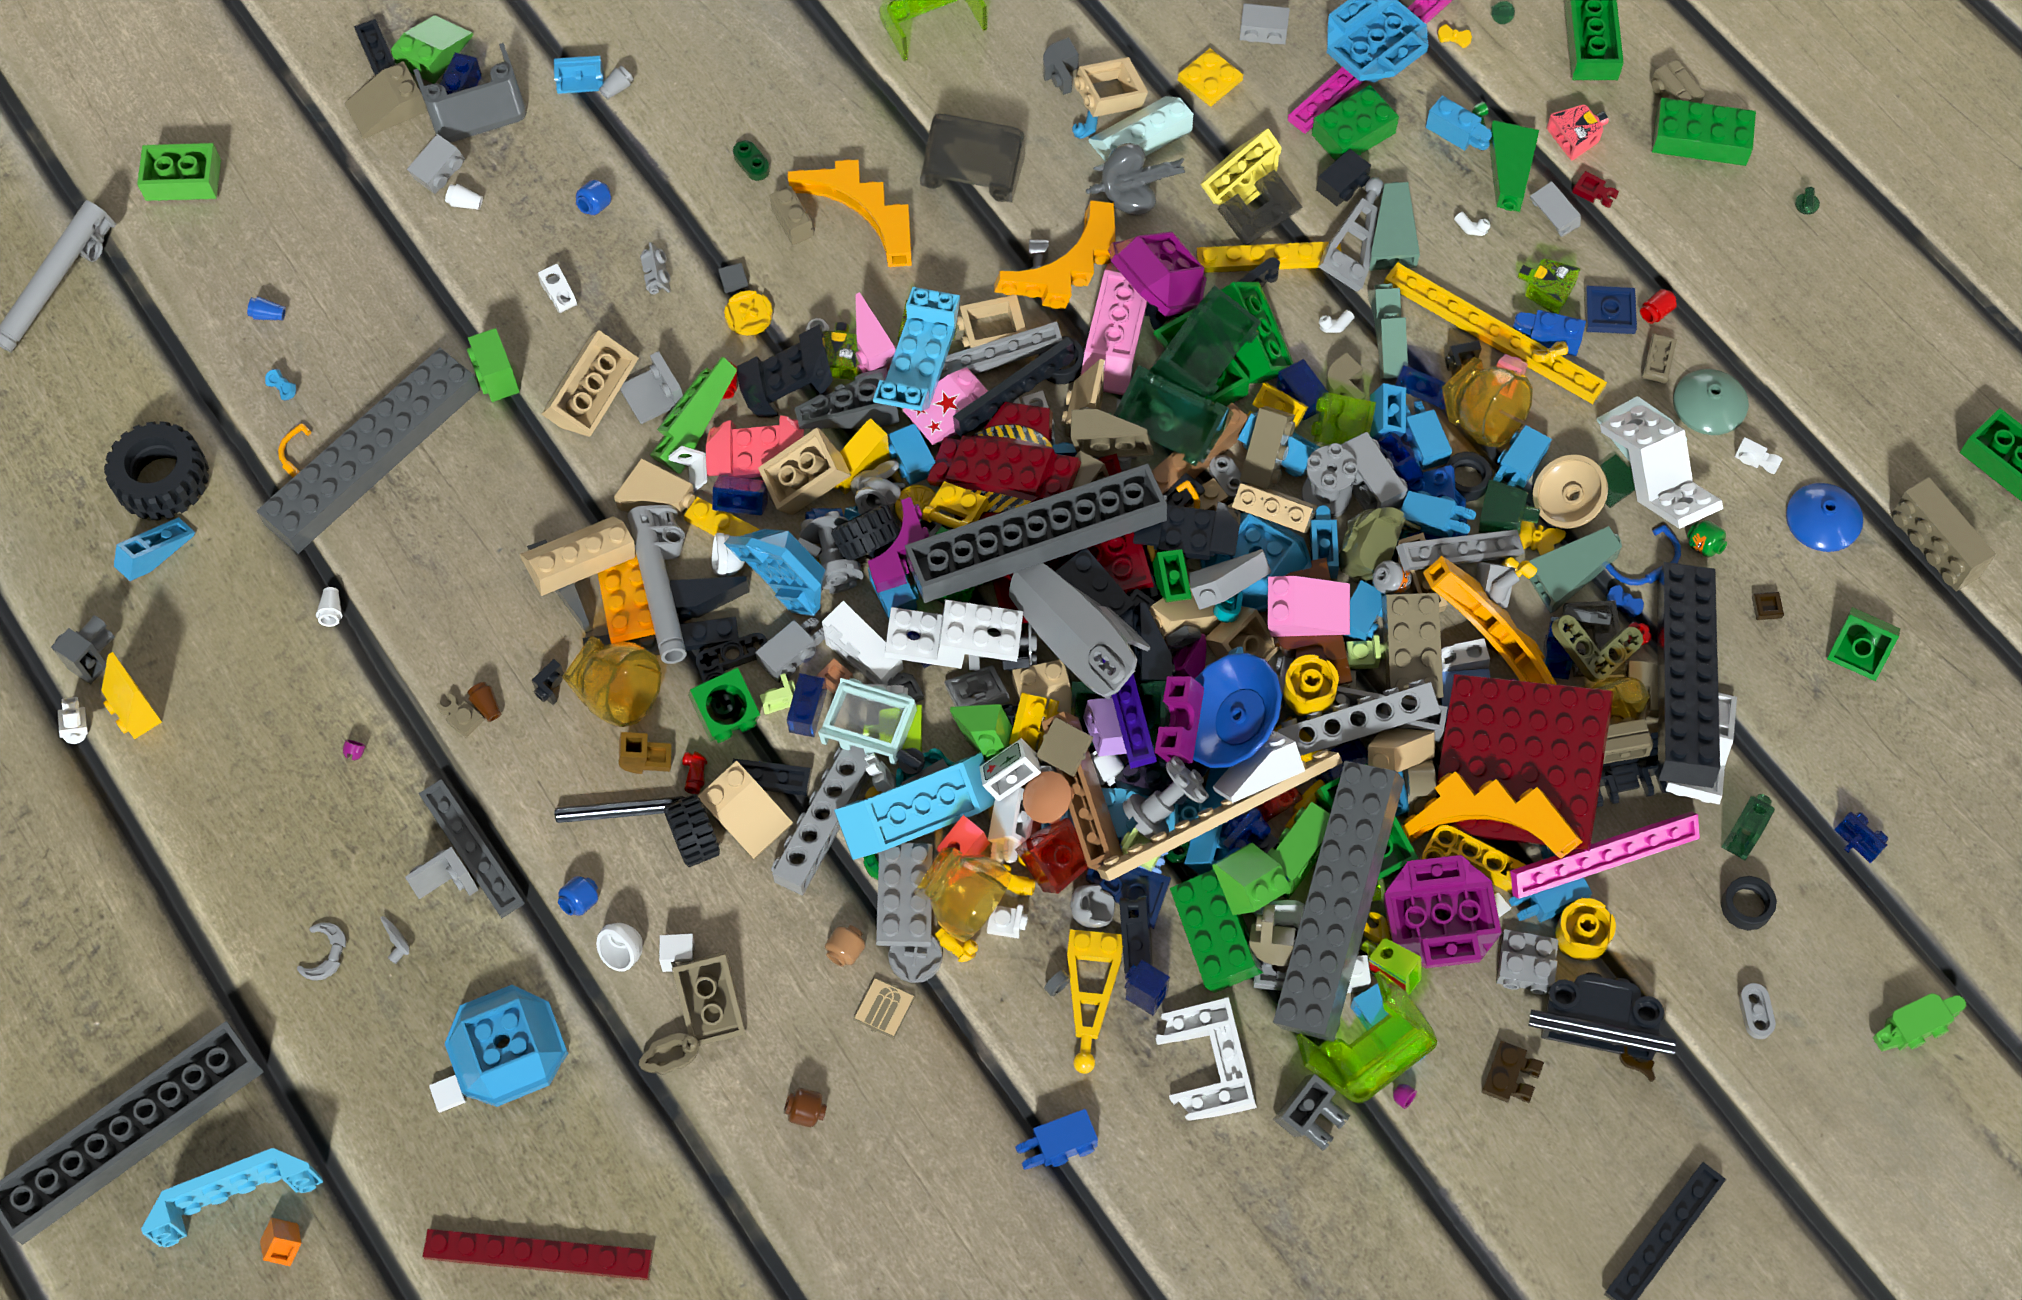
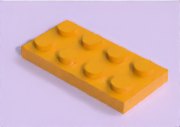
(625, 602)

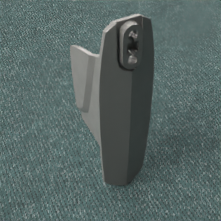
(1077, 628)

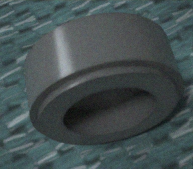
(1057, 983)

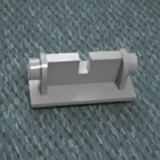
(654, 260)

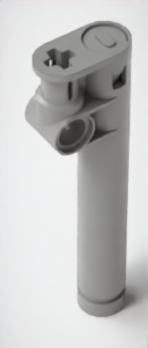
(80, 238)
(656, 539)

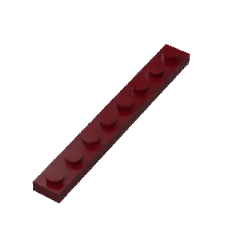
(538, 1254)

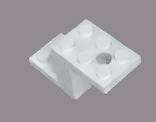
(1661, 466)

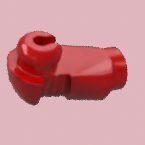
(696, 776)

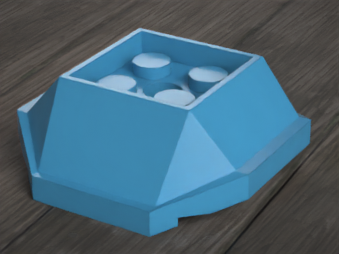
(1375, 38)
(1283, 550)
(783, 566)
(519, 1068)

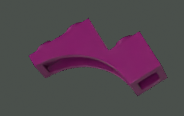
(890, 567)

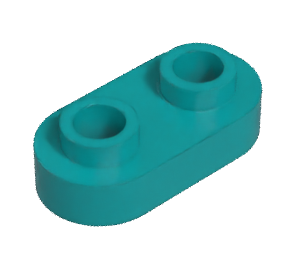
(1229, 610)

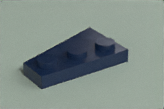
(1134, 884)

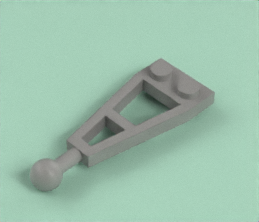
(1339, 264)

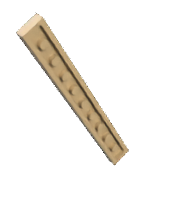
(1209, 819)

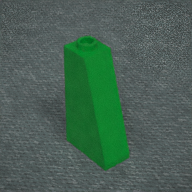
(1511, 161)

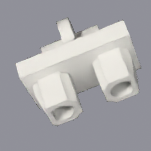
(72, 721)

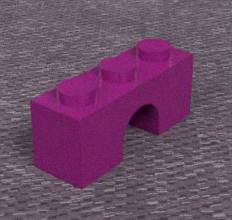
(1184, 700)

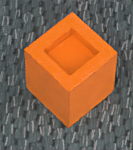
(280, 1242)

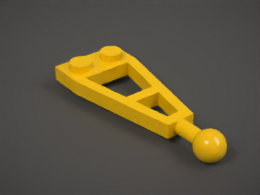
(1091, 947)

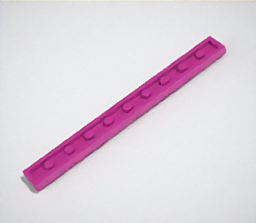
(1343, 82)

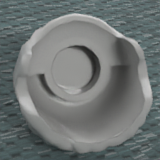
(1092, 906)

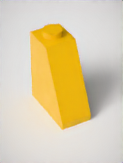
(864, 452)

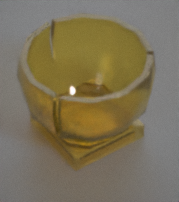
(1478, 396)
(615, 680)
(963, 890)

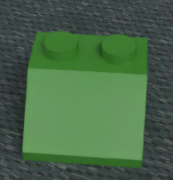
(984, 728)
(1250, 879)

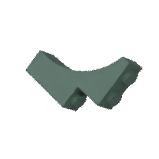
(1390, 329)

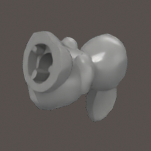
(873, 488)

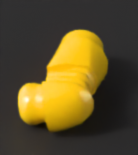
(1020, 885)
(963, 950)

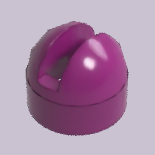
(353, 748)
(1404, 1095)

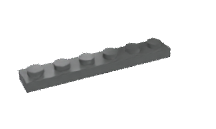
(471, 849)

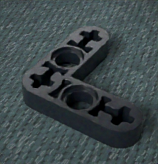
(717, 668)

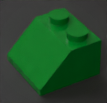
(1864, 644)

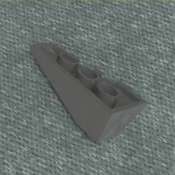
(848, 406)

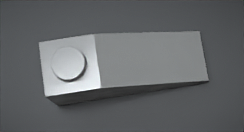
(1227, 578)

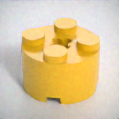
(1310, 685)
(1599, 931)

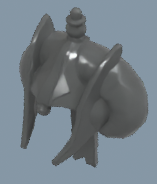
(1128, 182)

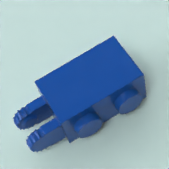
(1551, 328)
(1060, 1140)

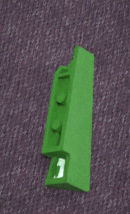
(693, 413)

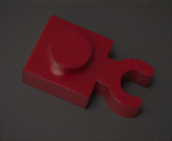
(1592, 188)

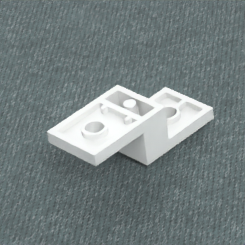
(953, 634)
(1727, 714)

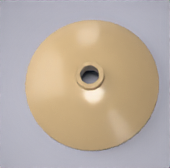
(1563, 480)

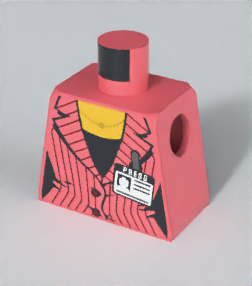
(1577, 129)

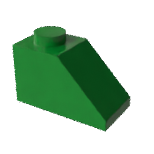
(1171, 576)

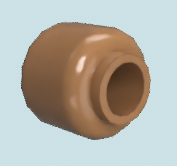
(845, 945)

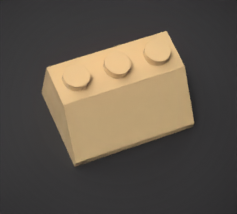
(803, 472)

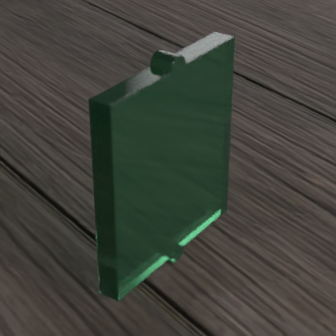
(1619, 480)

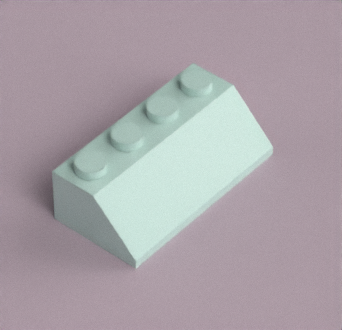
(1148, 128)

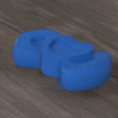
(1625, 601)

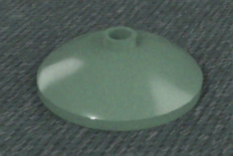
(1706, 411)

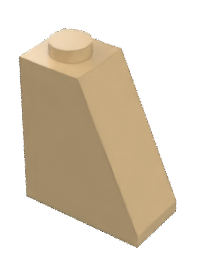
(654, 486)
(1177, 614)
(1401, 748)

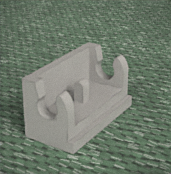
(1557, 208)

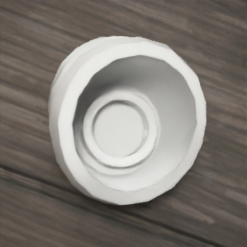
(723, 560)
(619, 946)

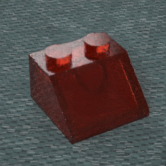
(1054, 856)

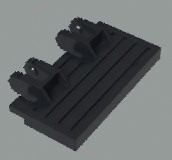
(1624, 775)

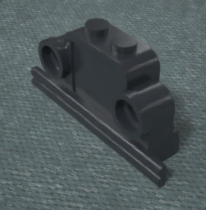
(1603, 1017)

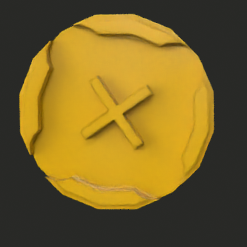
(748, 313)

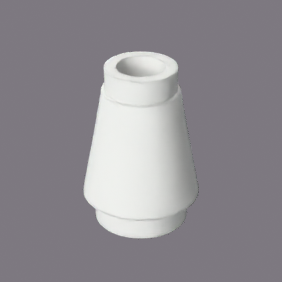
(462, 197)
(329, 608)

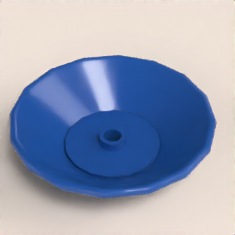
(1236, 710)

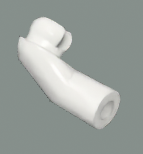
(1472, 228)

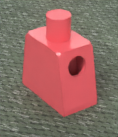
(966, 838)

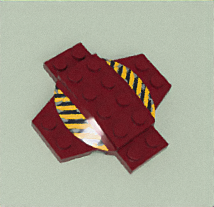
(1007, 460)

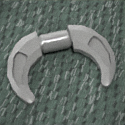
(327, 968)

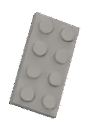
(901, 914)

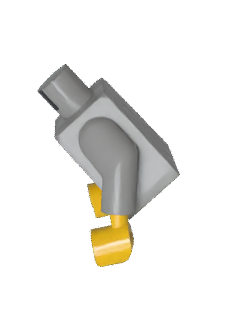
(1499, 579)

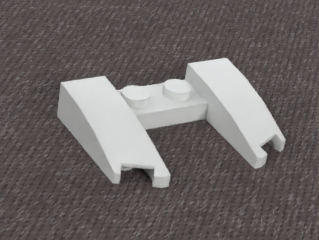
(1235, 1090)

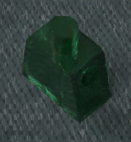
(1505, 509)
(1753, 819)

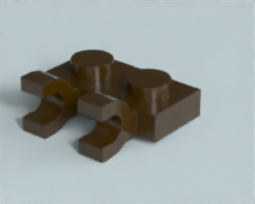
(1505, 1071)

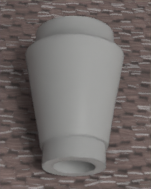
(616, 82)

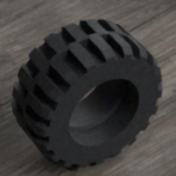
(144, 446)

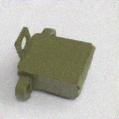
(1371, 540)

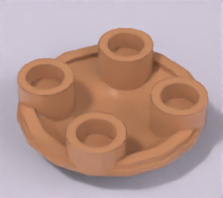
(1047, 797)

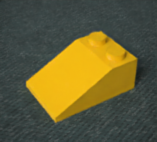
(126, 700)

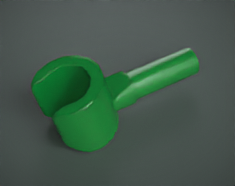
(1480, 110)

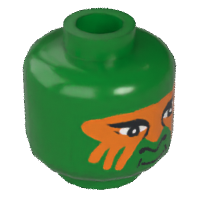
(1707, 538)

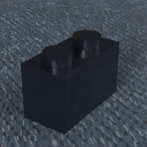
(1343, 178)

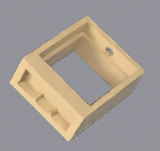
(1115, 69)
(985, 309)

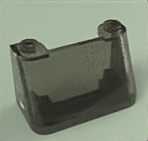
(974, 154)

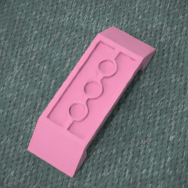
(1115, 330)

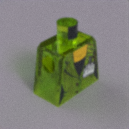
(1549, 283)
(841, 351)

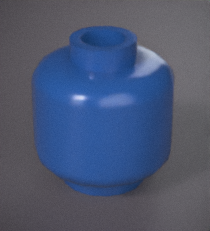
(593, 197)
(578, 895)

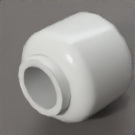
(1107, 767)

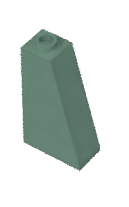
(1395, 230)
(1573, 566)

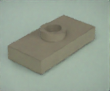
(1659, 358)

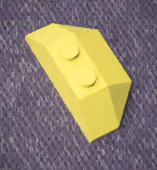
(1242, 169)

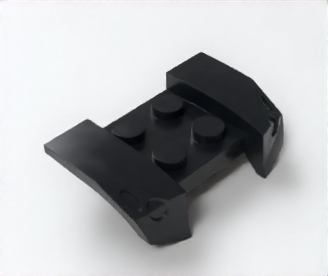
(785, 372)
(1195, 531)

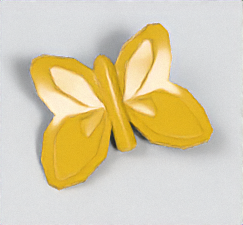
(1541, 540)

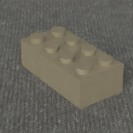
(1942, 534)
(1412, 641)

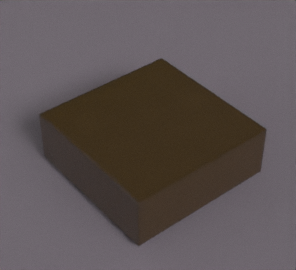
(1767, 606)

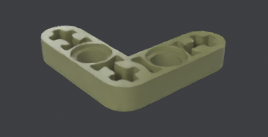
(1593, 655)

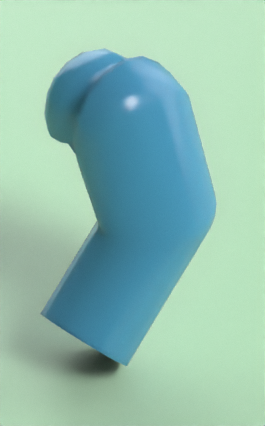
(1086, 129)

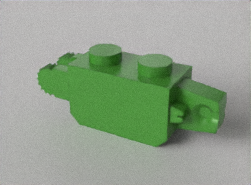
(1918, 1021)

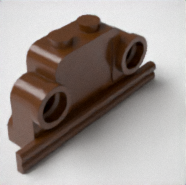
(1325, 646)

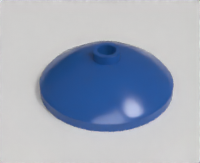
(1823, 528)

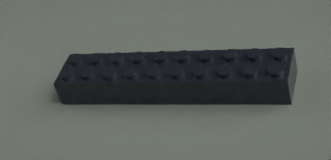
(1687, 675)

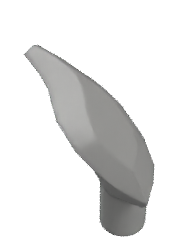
(397, 939)

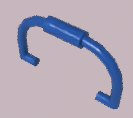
(1654, 575)

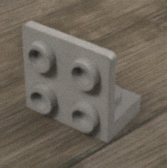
(652, 391)
(439, 870)

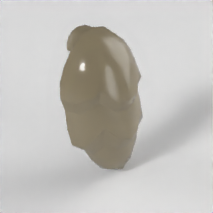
(670, 1054)

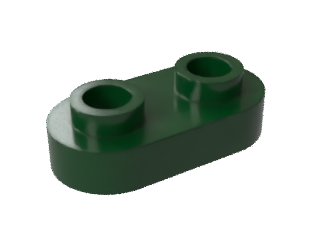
(750, 158)

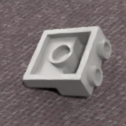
(1527, 962)

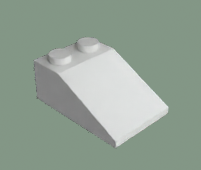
(1268, 766)

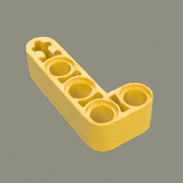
(1483, 854)

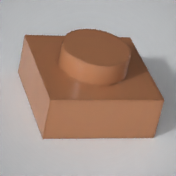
(832, 673)

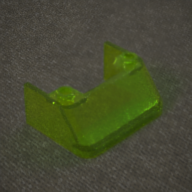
(896, 11)
(1379, 1053)

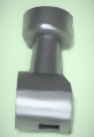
(1038, 252)

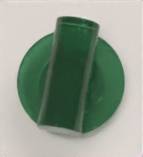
(1502, 12)
(1807, 202)

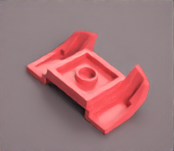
(745, 449)

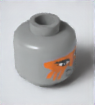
(1391, 578)

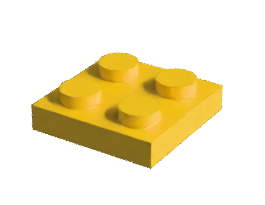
(1210, 77)

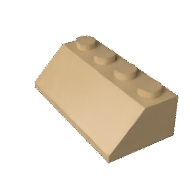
(590, 385)
(579, 555)

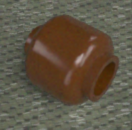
(805, 1107)

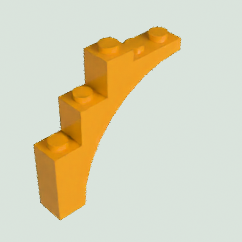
(867, 199)
(1075, 268)
(1490, 619)
(1494, 802)

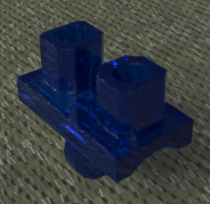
(1242, 827)
(1861, 837)

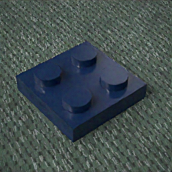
(1610, 309)

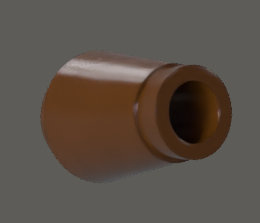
(484, 700)

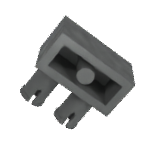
(82, 649)
(1305, 1105)

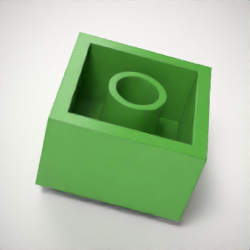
(492, 365)

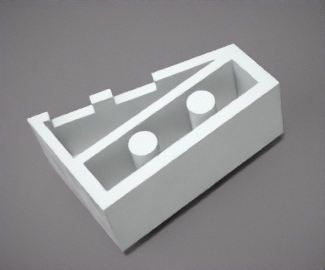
(859, 645)

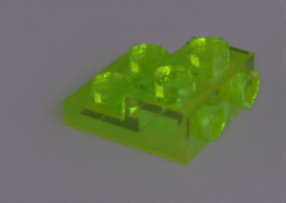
(1341, 418)

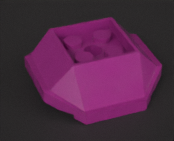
(1161, 271)
(1447, 887)

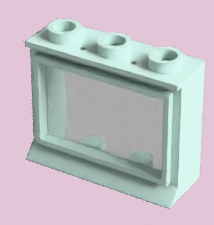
(868, 719)

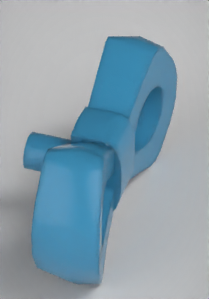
(275, 379)

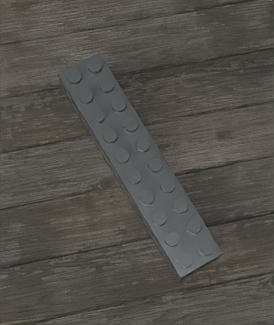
(368, 450)
(1036, 533)
(1339, 901)
(124, 1132)

